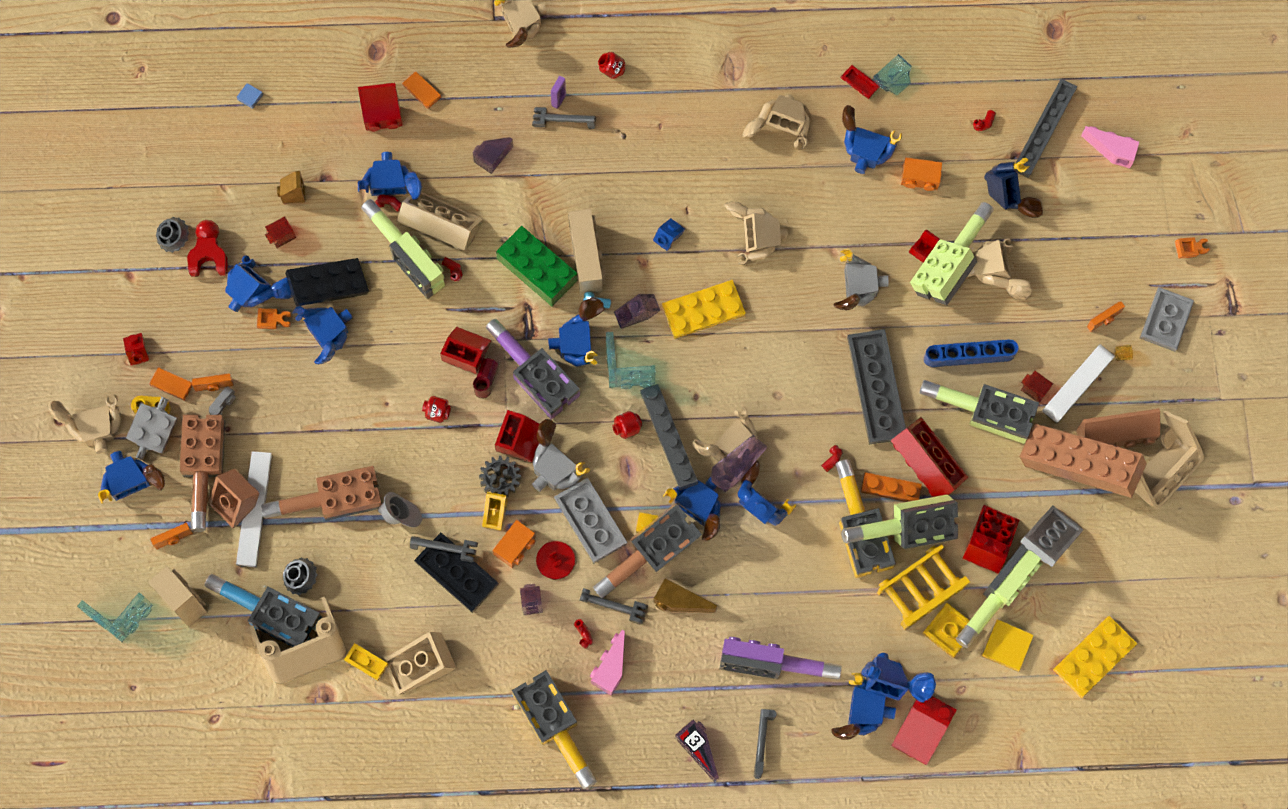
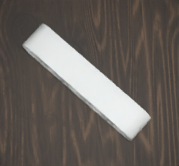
(1078, 383)

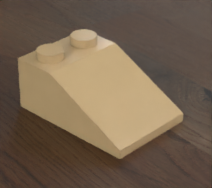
(419, 662)

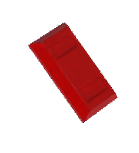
(860, 82)

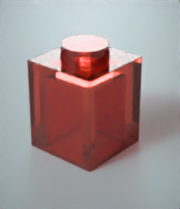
(279, 232)
(1036, 386)

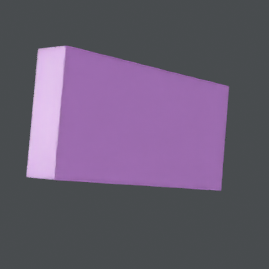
(558, 92)

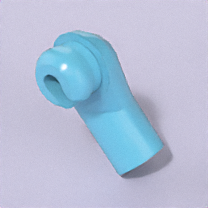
(607, 302)

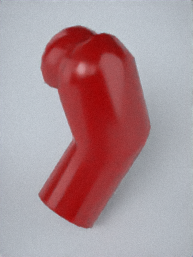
(985, 123)
(389, 200)
(455, 269)

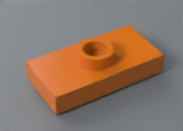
(1106, 317)
(212, 383)
(171, 536)

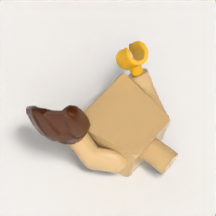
(522, 19)

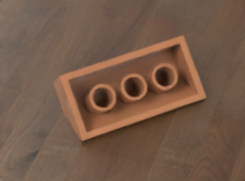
(1123, 429)

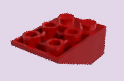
(991, 539)

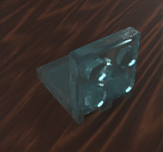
(626, 377)
(126, 622)

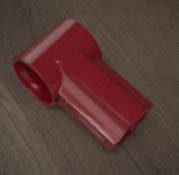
(485, 377)

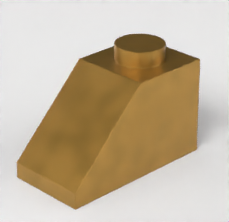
(292, 188)

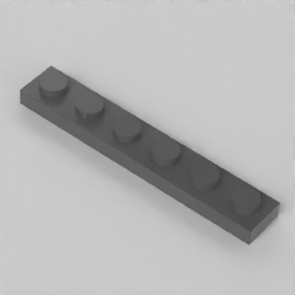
(1046, 125)
(669, 437)

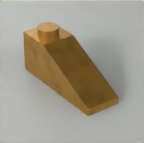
(678, 599)

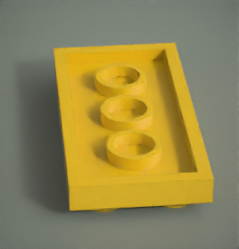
(703, 309)
(1095, 656)

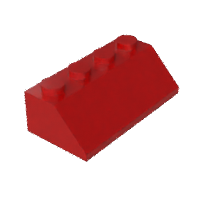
(929, 458)

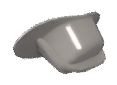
(399, 510)

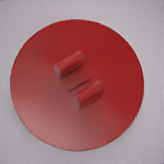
(555, 560)

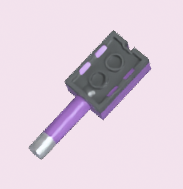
(537, 373)
(769, 661)

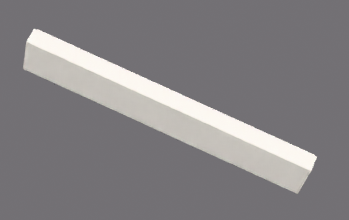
(252, 523)

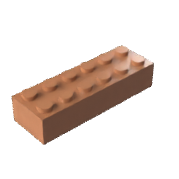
(1083, 460)

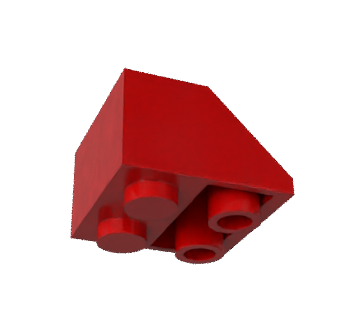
(465, 350)
(518, 436)

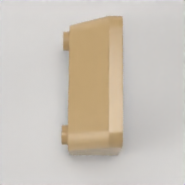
(1172, 463)
(306, 656)

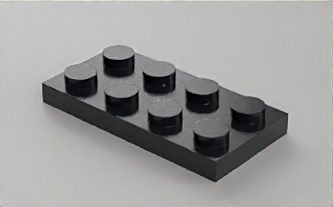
(327, 282)
(460, 578)

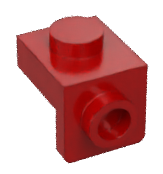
(924, 245)
(135, 349)

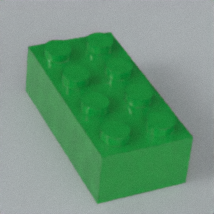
(536, 266)

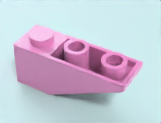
(1113, 147)
(610, 671)

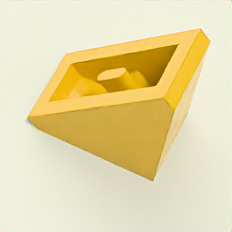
(494, 510)

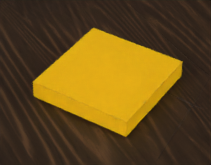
(946, 628)
(1007, 645)

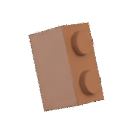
(233, 497)

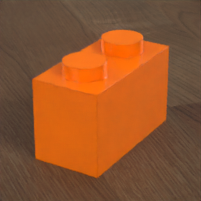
(921, 174)
(514, 544)

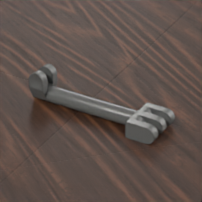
(543, 117)
(464, 550)
(633, 611)
(765, 715)

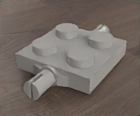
(151, 428)

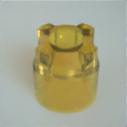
(1123, 353)

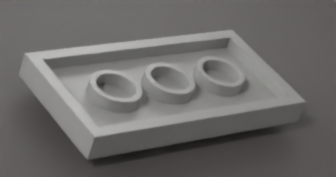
(590, 520)
(1051, 536)

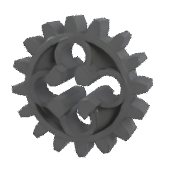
(510, 472)

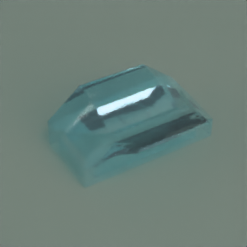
(894, 76)

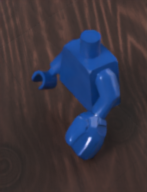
(390, 178)
(250, 289)
(326, 328)
(888, 679)

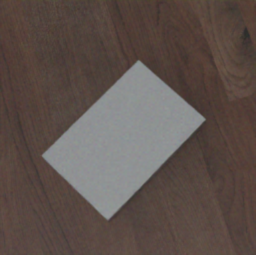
(1166, 319)

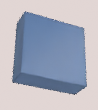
(249, 95)

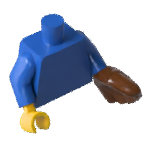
(865, 146)
(575, 335)
(128, 477)
(700, 504)
(758, 504)
(866, 711)

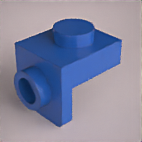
(668, 233)

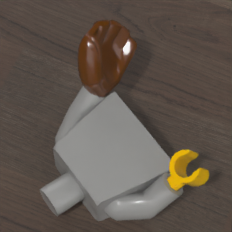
(860, 282)
(551, 464)

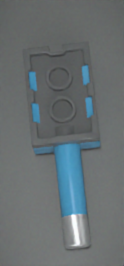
(272, 612)

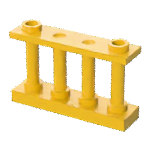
(925, 606)

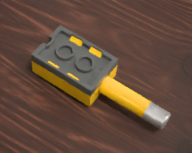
(869, 553)
(552, 720)

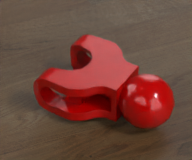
(207, 249)

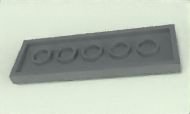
(876, 385)

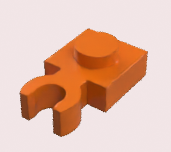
(1190, 248)
(270, 318)

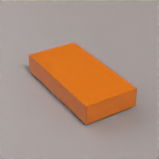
(421, 90)
(171, 384)

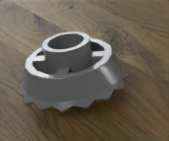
(172, 234)
(299, 576)

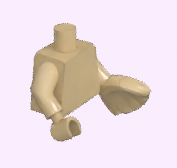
(784, 115)
(761, 231)
(994, 269)
(90, 426)
(731, 439)

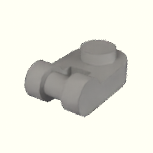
(225, 398)

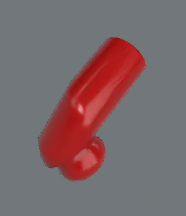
(831, 462)
(584, 632)

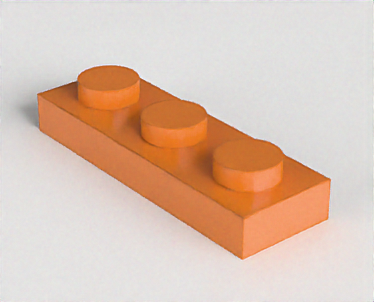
(890, 487)

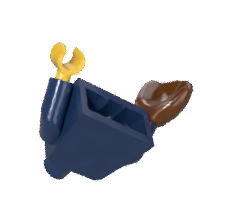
(1005, 190)

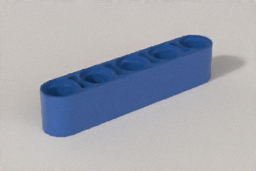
(978, 348)

